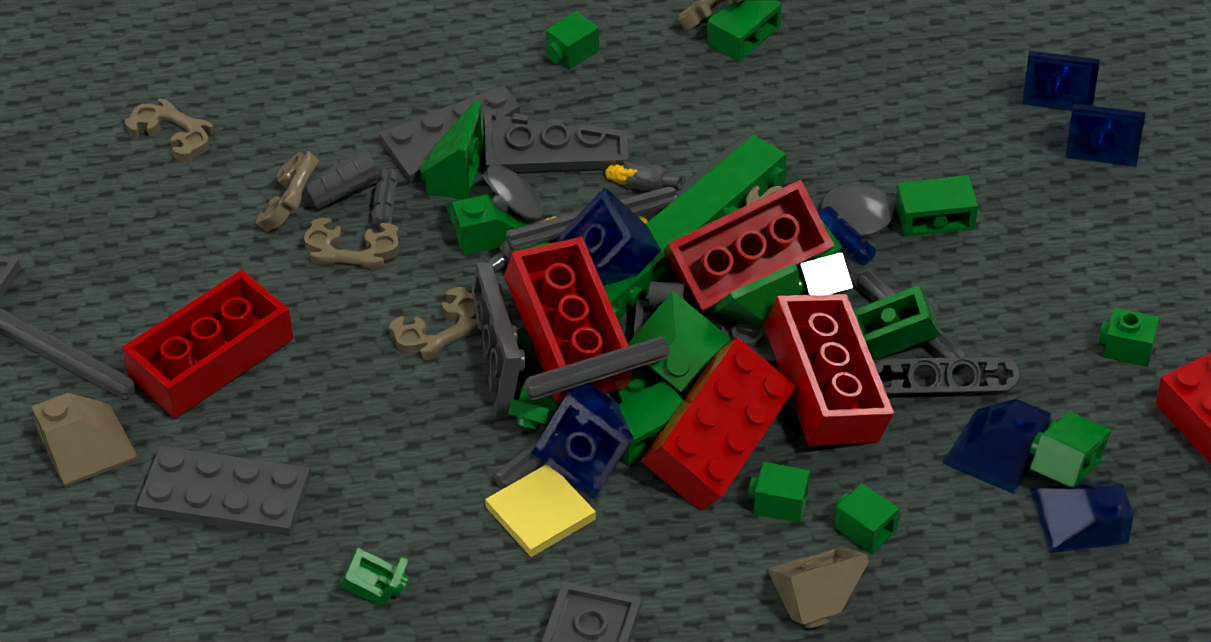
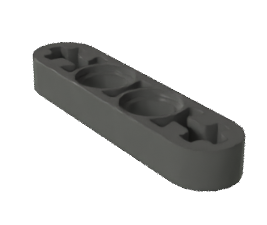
(943, 375)

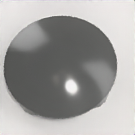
(513, 193)
(862, 207)

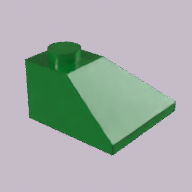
(456, 157)
(480, 223)
(754, 301)
(690, 339)

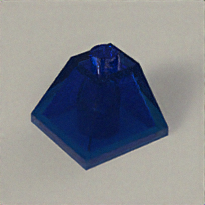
(1060, 80)
(1105, 135)
(614, 237)
(585, 439)
(999, 443)
(1084, 516)

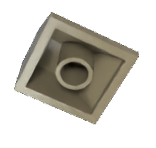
(81, 437)
(818, 584)

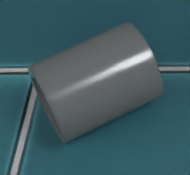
(660, 290)

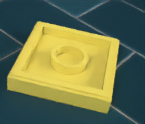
(540, 509)

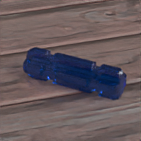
(848, 236)

